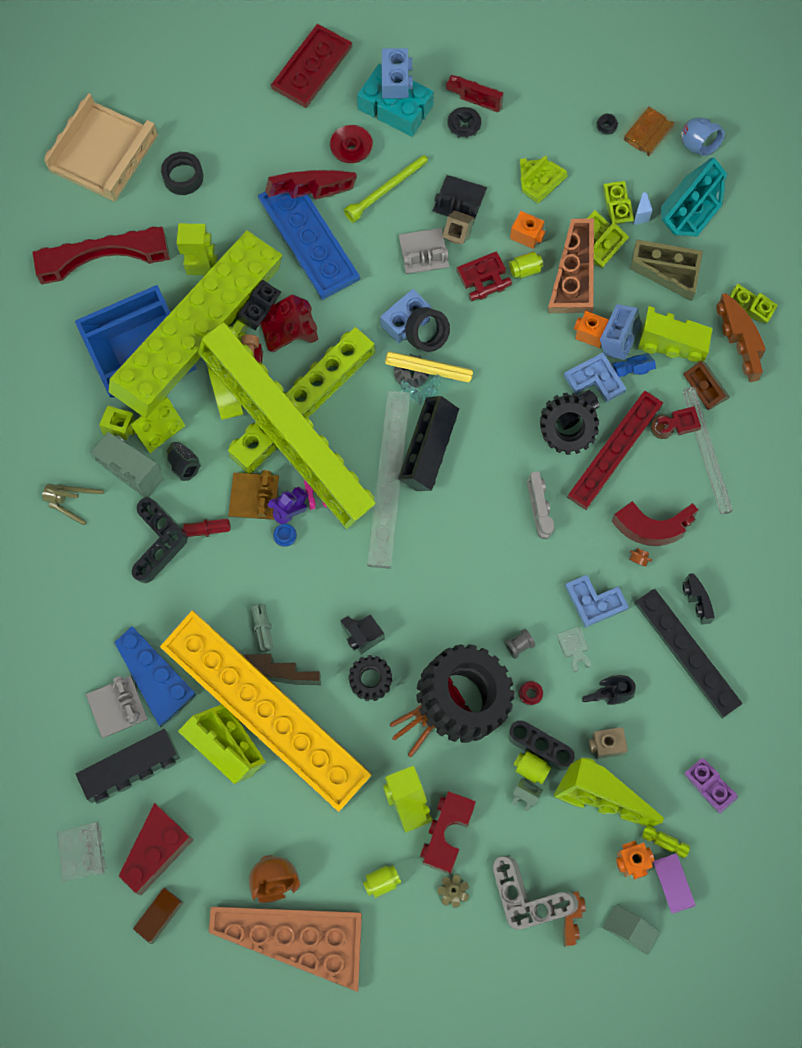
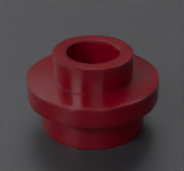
(531, 685)

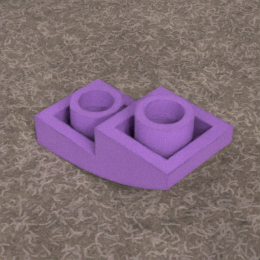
(711, 786)
(674, 883)

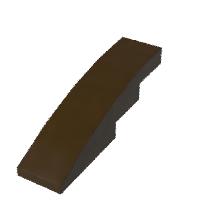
(283, 672)

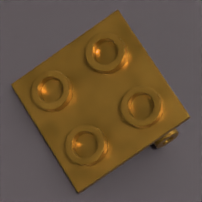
(252, 494)

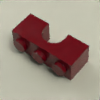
(438, 853)

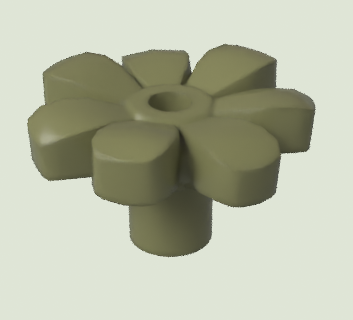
(452, 897)

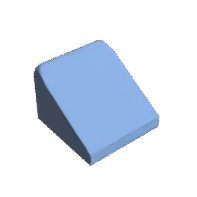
(644, 210)

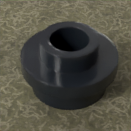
(607, 119)

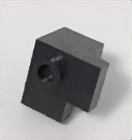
(362, 633)

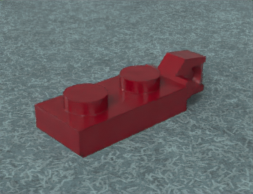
(476, 93)

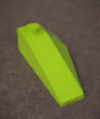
(596, 786)

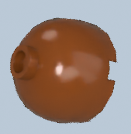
(272, 878)

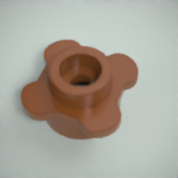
(640, 557)

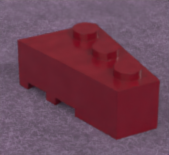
(154, 850)

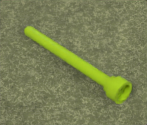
(354, 211)

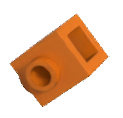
(527, 230)
(590, 328)

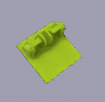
(158, 426)

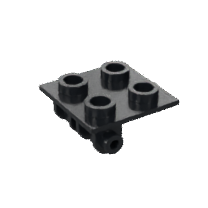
(459, 196)

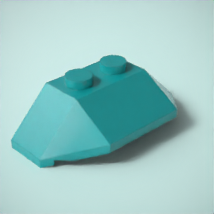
(695, 200)

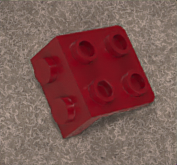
(287, 322)

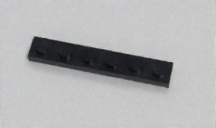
(688, 653)

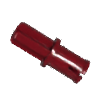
(207, 527)

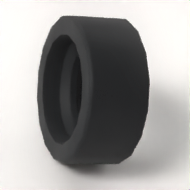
(186, 187)
(413, 323)

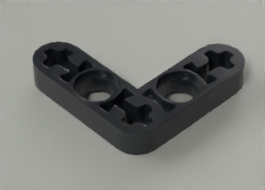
(165, 536)

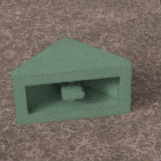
(631, 929)

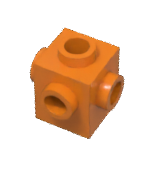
(626, 864)

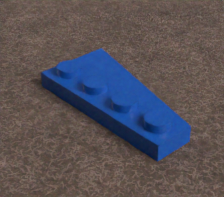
(157, 681)

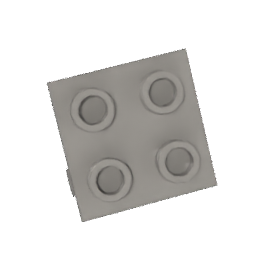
(424, 251)
(116, 706)

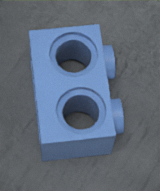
(395, 69)
(399, 314)
(621, 331)

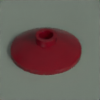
(348, 137)

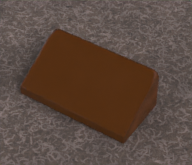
(706, 385)
(158, 916)

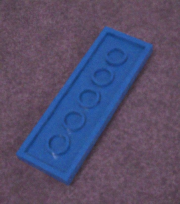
(311, 242)

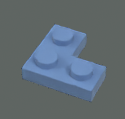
(598, 373)
(594, 607)

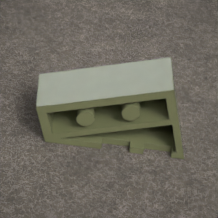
(668, 265)

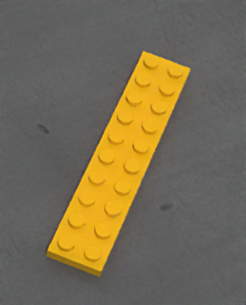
(266, 710)

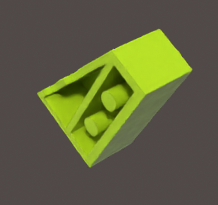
(408, 797)

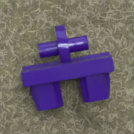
(288, 505)

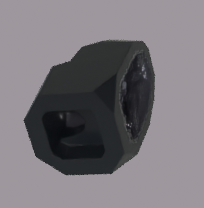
(182, 461)

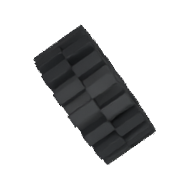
(363, 665)

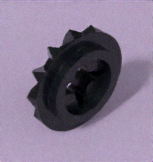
(464, 114)

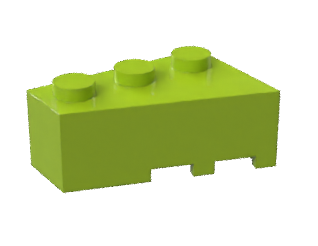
(673, 337)
(224, 743)

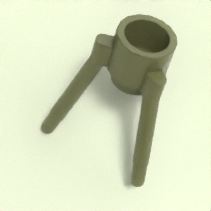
(57, 494)

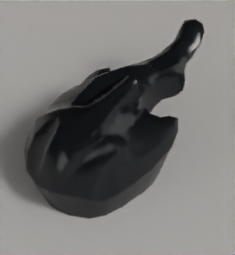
(617, 690)

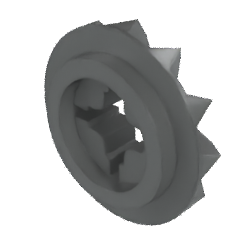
(418, 379)

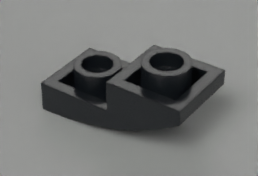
(259, 305)
(696, 593)

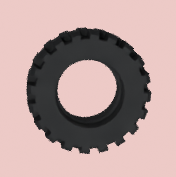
(485, 674)

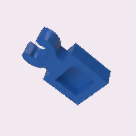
(637, 364)

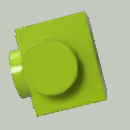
(113, 419)

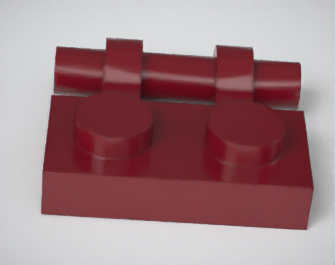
(481, 270)

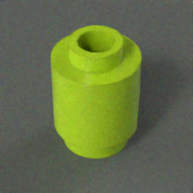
(526, 265)
(532, 767)
(381, 881)

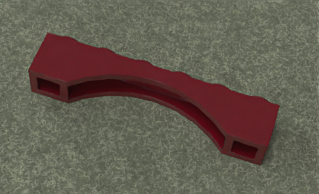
(58, 262)

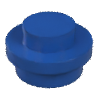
(285, 535)

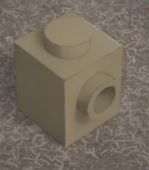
(458, 227)
(608, 743)

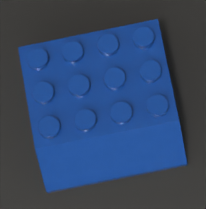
(120, 329)

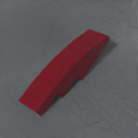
(315, 182)

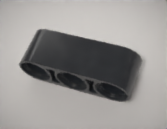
(534, 734)

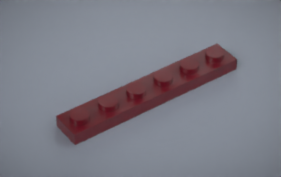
(615, 450)

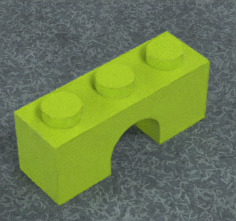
(196, 246)

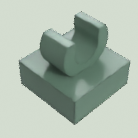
(527, 792)

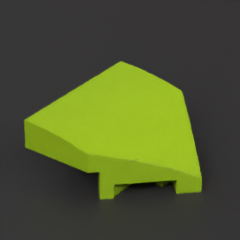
(540, 177)

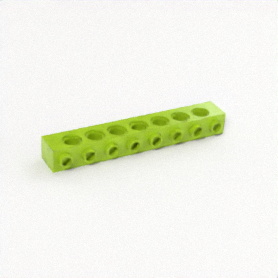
(331, 381)

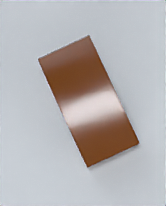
(571, 930)

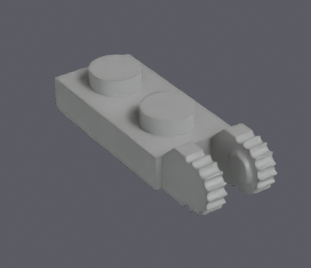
(540, 507)

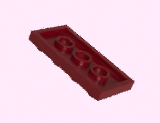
(311, 65)

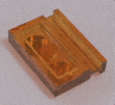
(648, 131)

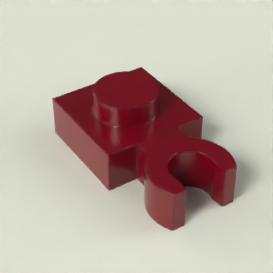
(682, 421)

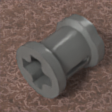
(519, 643)

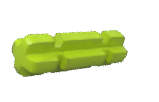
(666, 841)

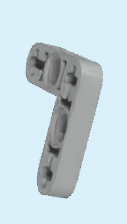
(521, 903)

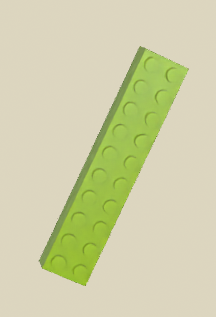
(175, 343)
(285, 425)

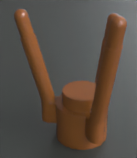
(418, 719)

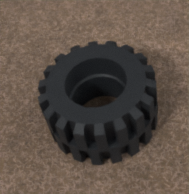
(575, 441)

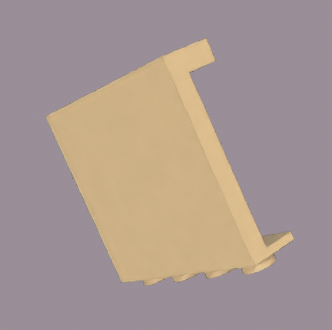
(100, 149)

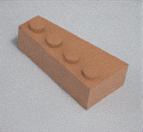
(575, 274)

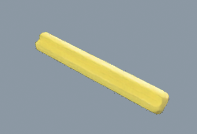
(428, 366)

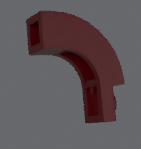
(653, 532)

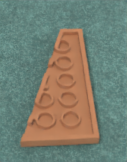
(308, 940)

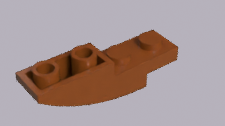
(741, 329)

